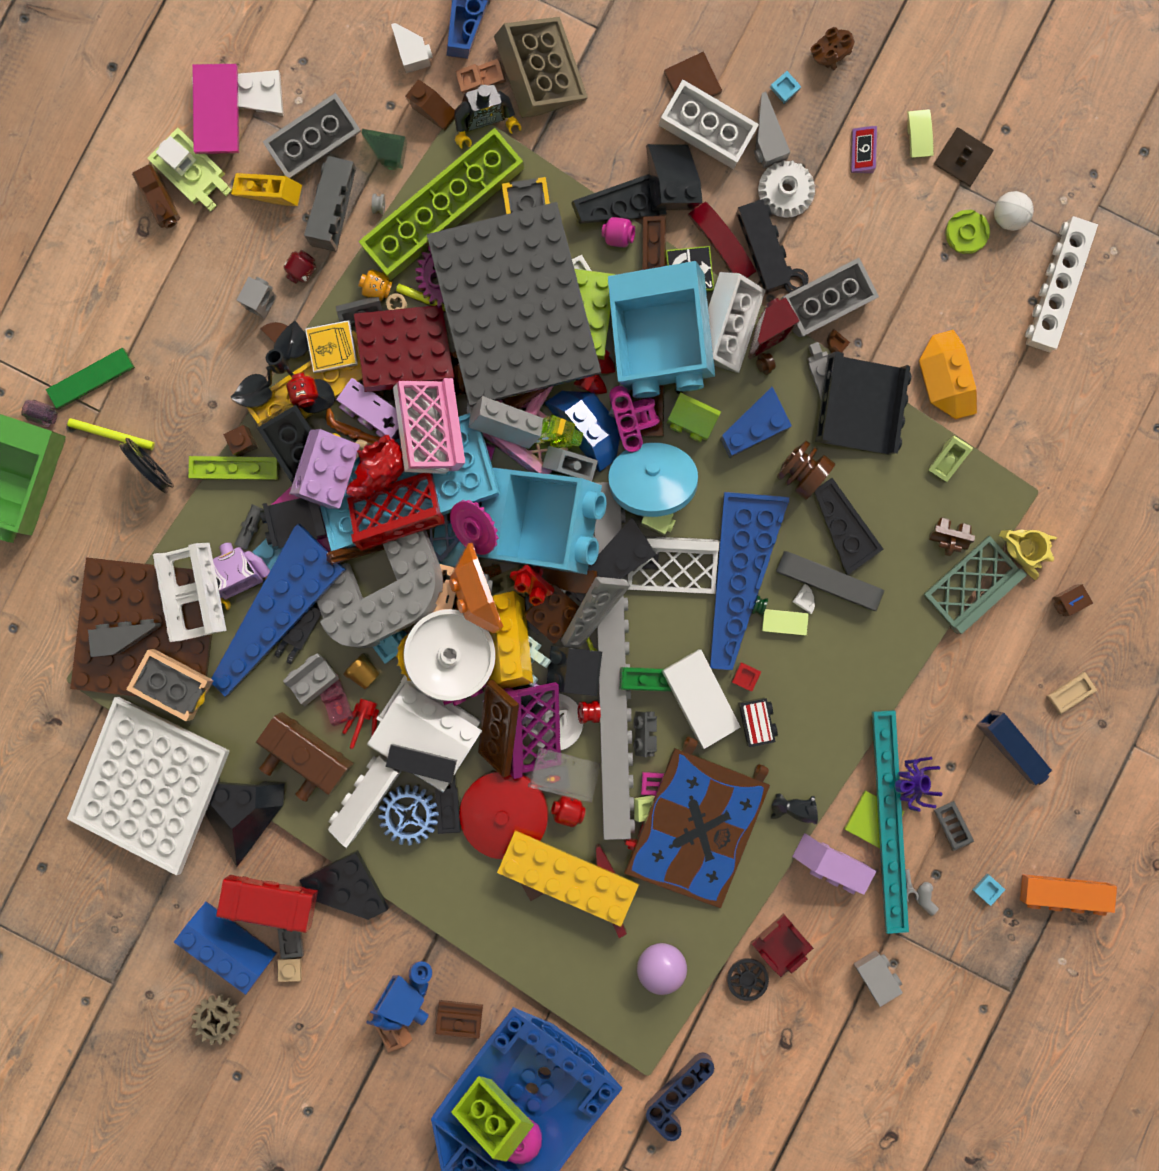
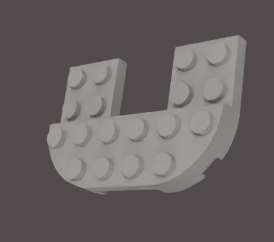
(371, 619)

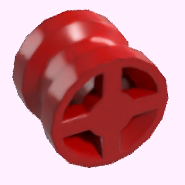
(589, 712)

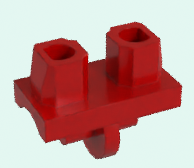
(531, 581)

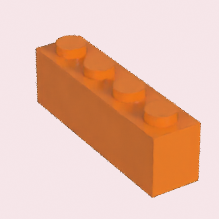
(1068, 893)

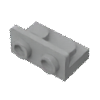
(311, 679)

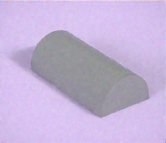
(311, 136)
(831, 297)

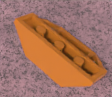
(473, 592)

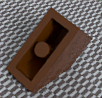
(430, 105)

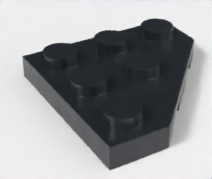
(347, 887)

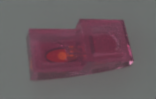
(337, 704)

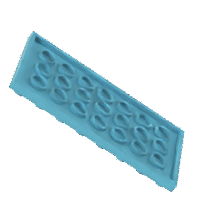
(471, 482)

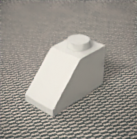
(412, 49)

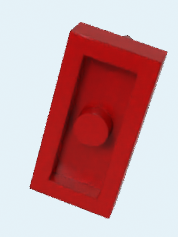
(595, 383)

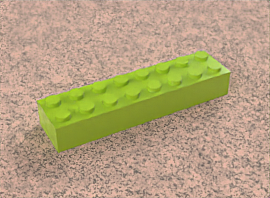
(442, 203)

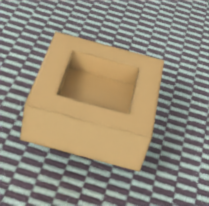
(290, 969)

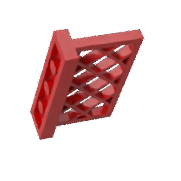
(395, 527)

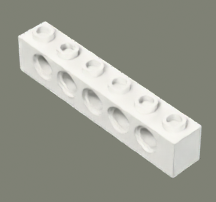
(1083, 233)

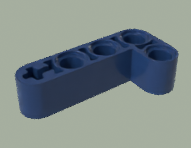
(683, 1092)

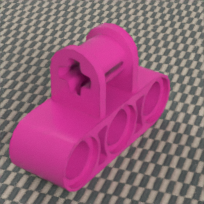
(639, 418)

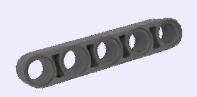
(830, 581)

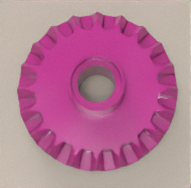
(474, 526)

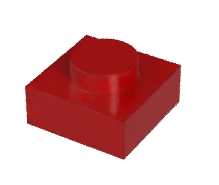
(746, 676)

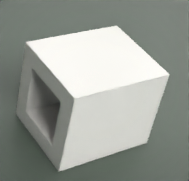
(175, 155)

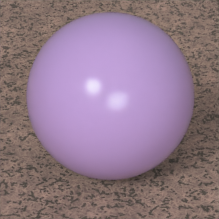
(662, 969)

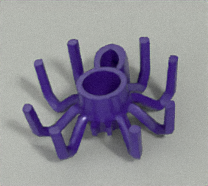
(917, 784)

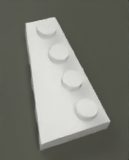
(260, 92)

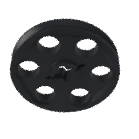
(146, 465)

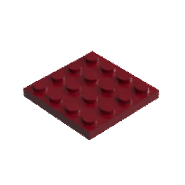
(402, 346)

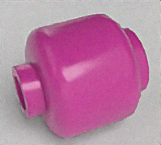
(618, 232)

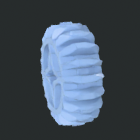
(399, 809)

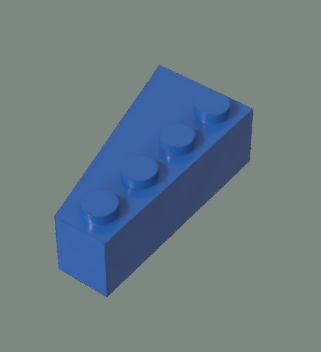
(464, 26)

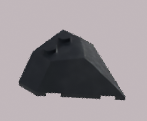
(243, 813)

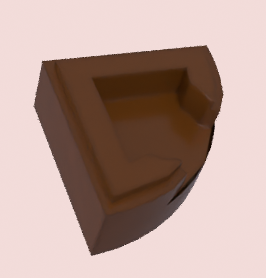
(273, 330)
(836, 342)

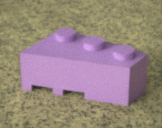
(834, 865)

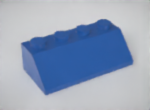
(225, 948)

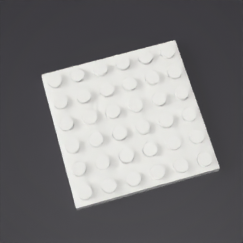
(148, 785)

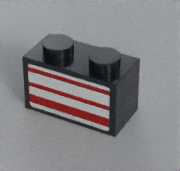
(757, 722)

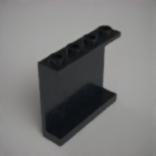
(863, 404)

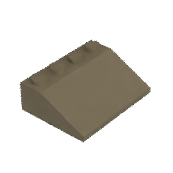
(539, 65)

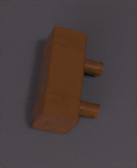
(303, 753)

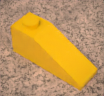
(267, 188)

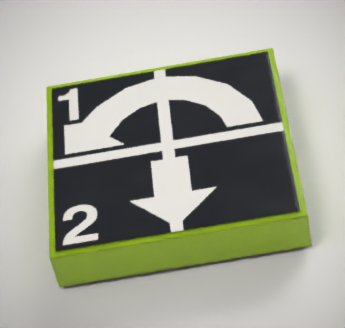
(700, 255)

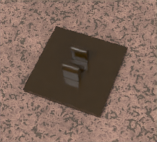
(963, 156)

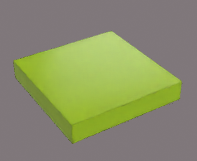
(864, 819)

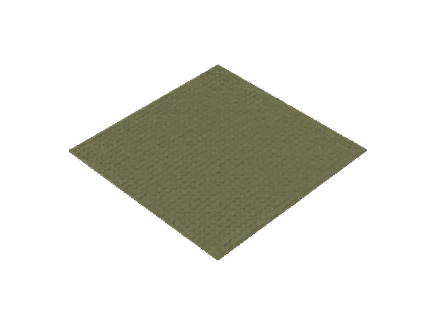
(816, 681)

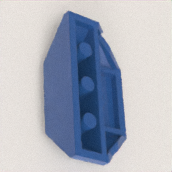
(591, 418)

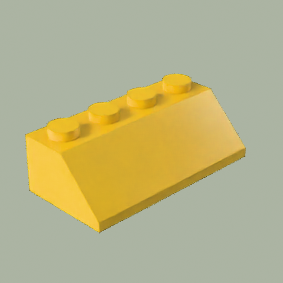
(511, 643)

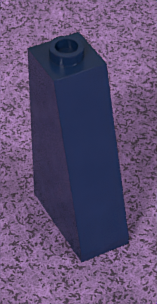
(1014, 747)

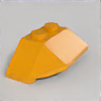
(949, 375)

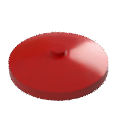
(498, 807)

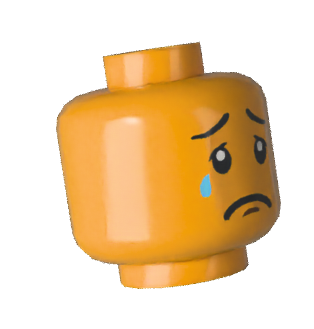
(375, 284)

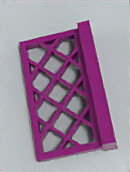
(519, 755)

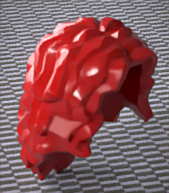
(378, 467)

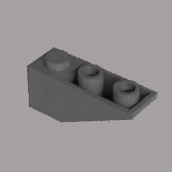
(115, 640)

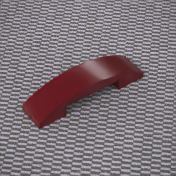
(722, 240)

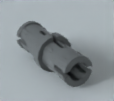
(249, 527)

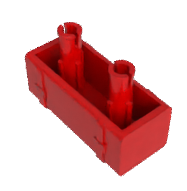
(267, 903)

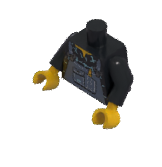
(481, 109)

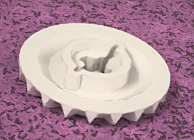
(569, 724)

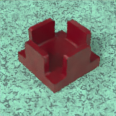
(782, 946)

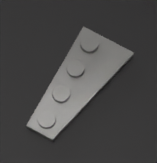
(595, 606)

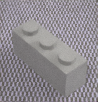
(505, 422)

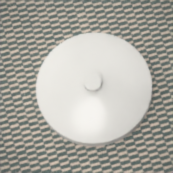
(448, 656)

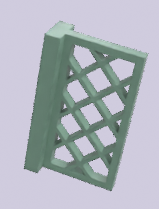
(988, 598)

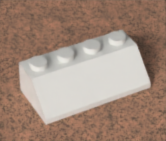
(732, 318)
(363, 801)

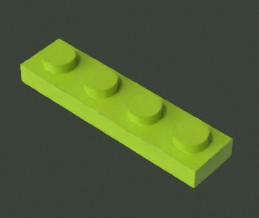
(233, 468)

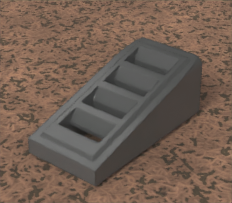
(946, 829)

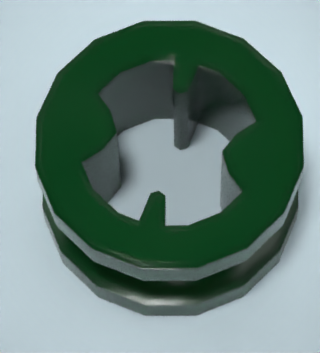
(760, 606)

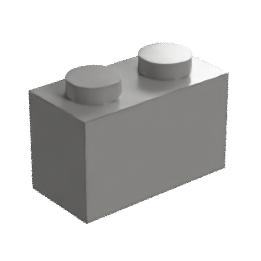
(569, 463)
(878, 978)

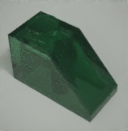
(387, 147)

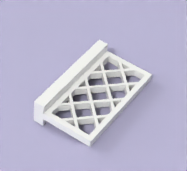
(680, 545)

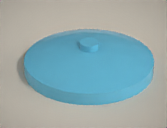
(653, 480)

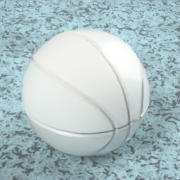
(1013, 210)

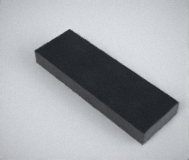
(421, 763)

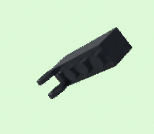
(765, 248)

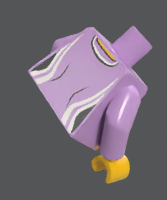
(237, 571)

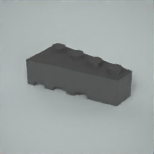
(330, 204)

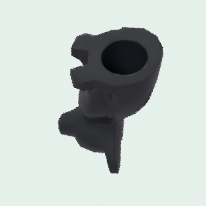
(799, 809)

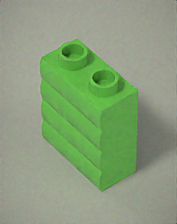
(26, 471)

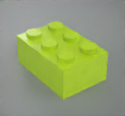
(492, 1118)

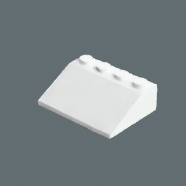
(424, 726)

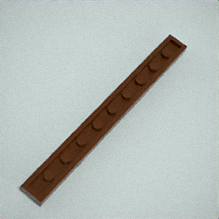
(653, 257)

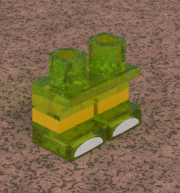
(559, 433)

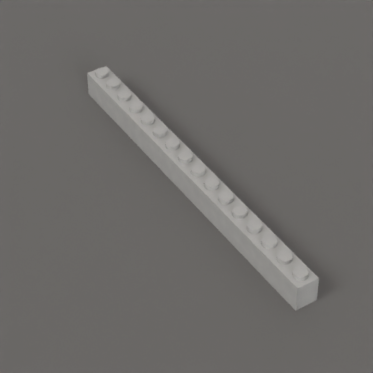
(613, 701)

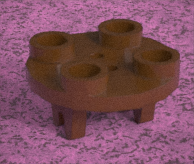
(833, 47)

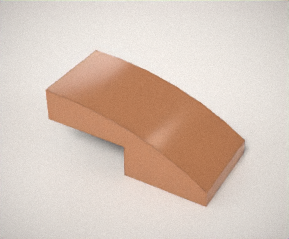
(474, 76)

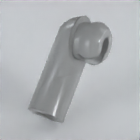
(925, 892)

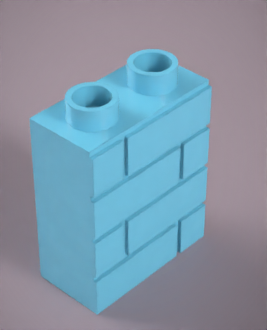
(661, 328)
(545, 520)

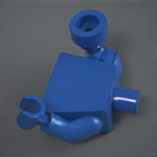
(402, 1001)

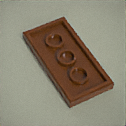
(498, 728)

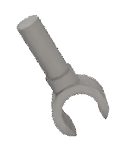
(909, 887)

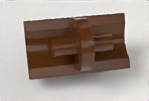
(952, 539)

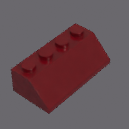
(773, 326)

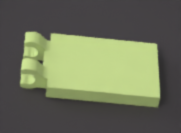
(198, 179)

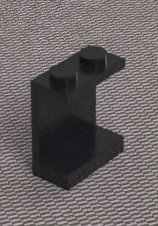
(284, 516)

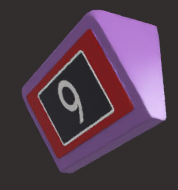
(864, 149)

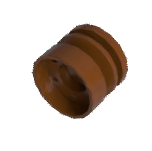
(805, 470)

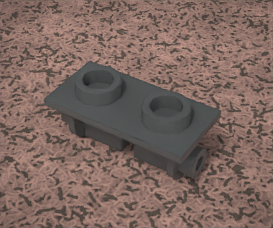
(644, 723)

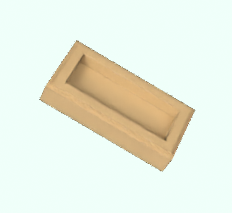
(1071, 693)

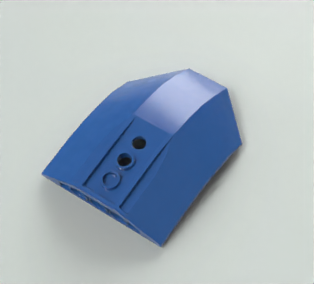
(563, 1106)

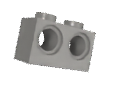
(257, 296)

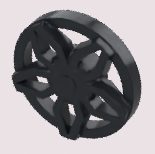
(747, 979)

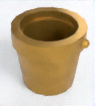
(361, 672)

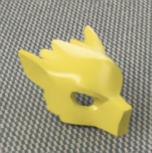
(1029, 548)

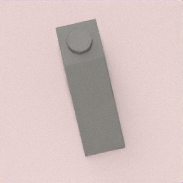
(770, 141)

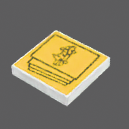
(331, 346)

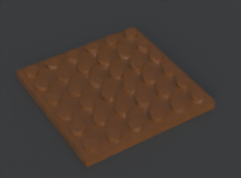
(127, 593)

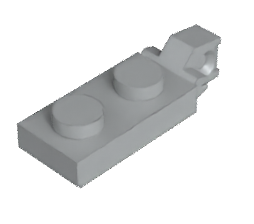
(817, 366)

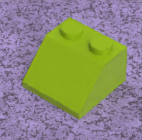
(693, 418)

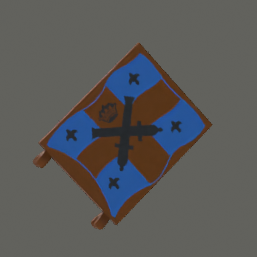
(698, 826)

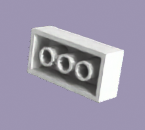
(708, 124)

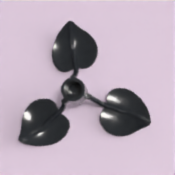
(255, 389)

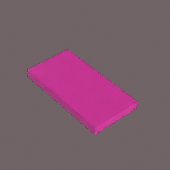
(215, 108)

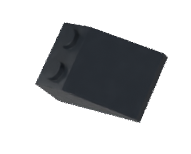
(673, 177)

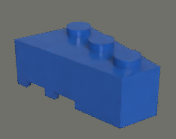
(756, 425)

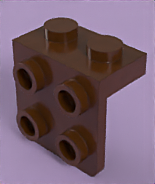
(553, 615)

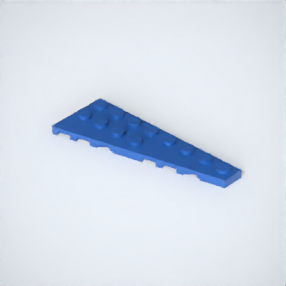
(745, 547)
(286, 595)

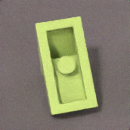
(950, 458)

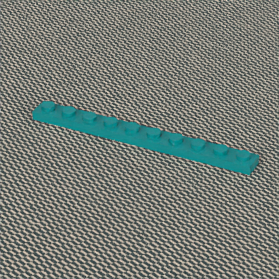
(890, 822)

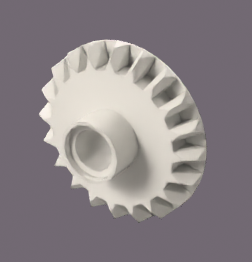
(783, 202)

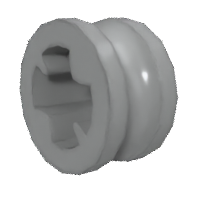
(378, 203)

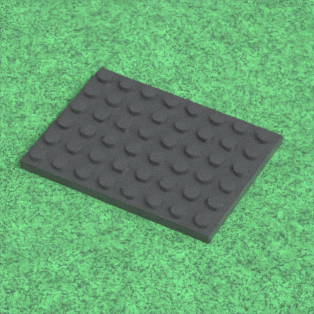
(513, 304)

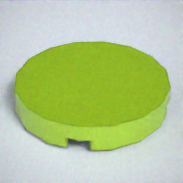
(967, 232)

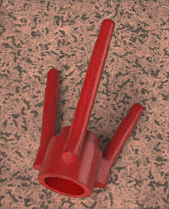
(364, 709)

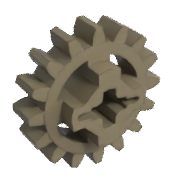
(217, 1029)

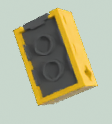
(525, 194)

